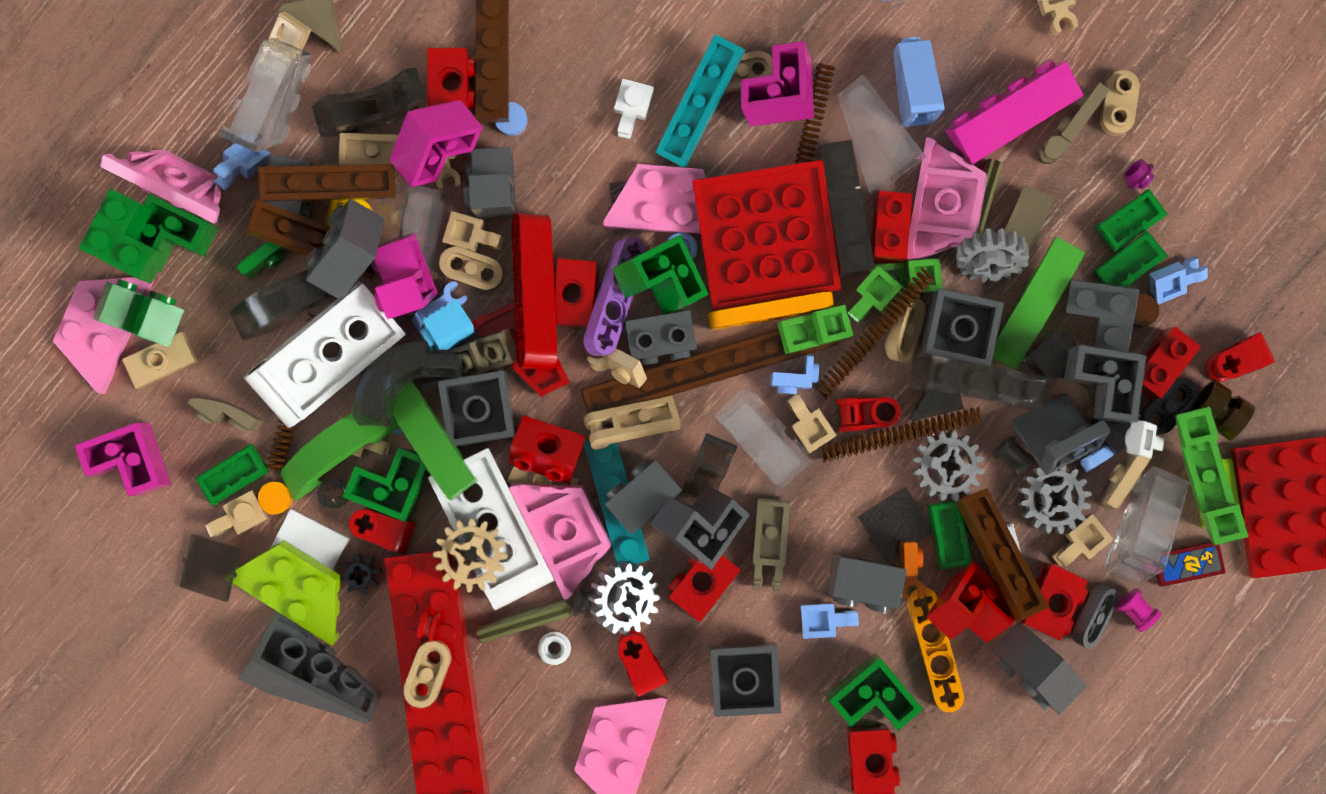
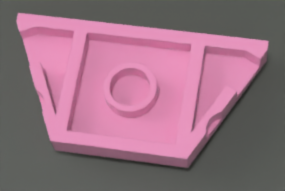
(170, 178)
(657, 201)
(945, 202)
(90, 344)
(563, 529)
(619, 745)

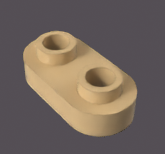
(745, 66)
(1119, 102)
(472, 269)
(905, 333)
(428, 673)

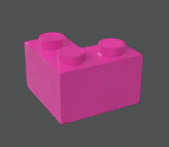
(786, 93)
(431, 137)
(404, 275)
(132, 452)

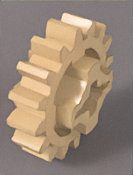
(464, 568)

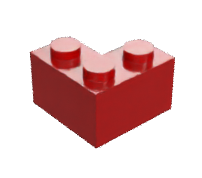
(973, 602)

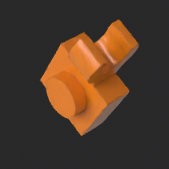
(911, 559)

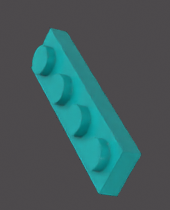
(700, 101)
(607, 472)

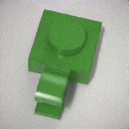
(877, 291)

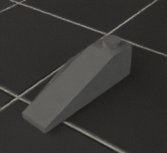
(301, 669)

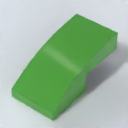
(905, 271)
(815, 329)

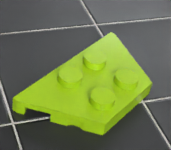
(295, 588)

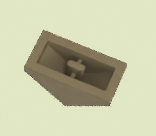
(320, 17)

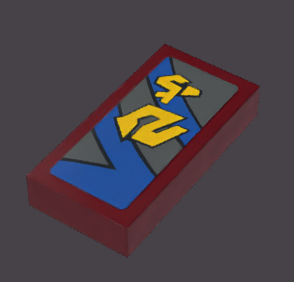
(1192, 564)

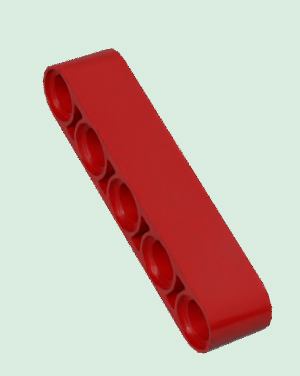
(534, 291)

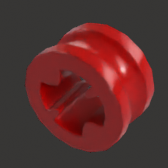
(428, 625)

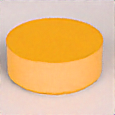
(274, 498)

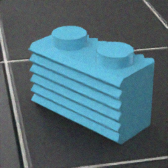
(447, 327)

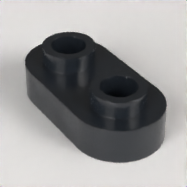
(1169, 407)

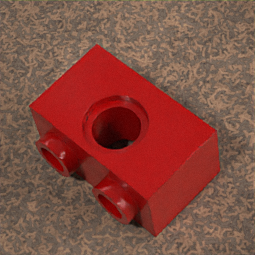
(447, 64)
(891, 226)
(586, 277)
(1166, 361)
(538, 436)
(1073, 593)
(698, 601)
(862, 743)

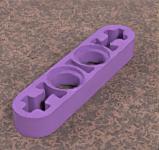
(610, 293)

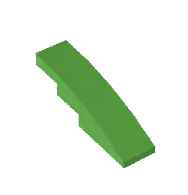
(1036, 302)
(432, 442)

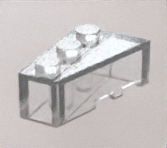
(269, 97)
(877, 135)
(762, 438)
(1147, 527)

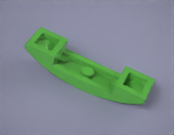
(327, 451)
(1208, 476)

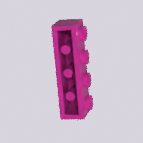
(1014, 111)

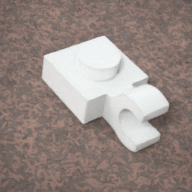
(632, 103)
(1142, 439)

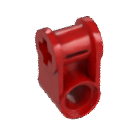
(1242, 358)
(865, 413)
(386, 532)
(642, 667)

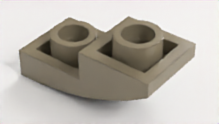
(1029, 214)
(487, 353)
(218, 412)

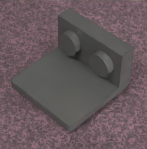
(1058, 433)

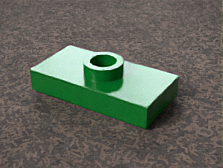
(1130, 221)
(265, 256)
(1131, 261)
(232, 474)
(948, 535)

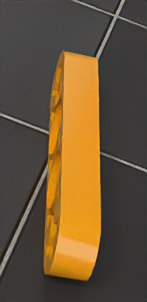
(770, 310)
(929, 650)

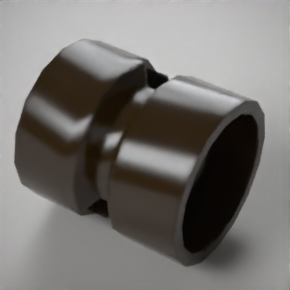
(1228, 412)

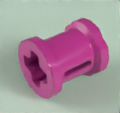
(1138, 610)

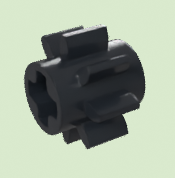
(357, 582)

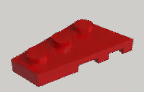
(540, 380)

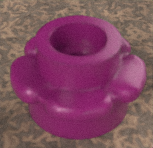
(1139, 174)

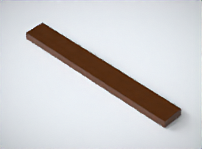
(695, 371)

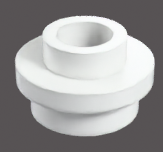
(546, 655)

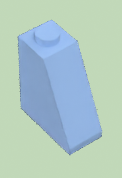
(917, 83)

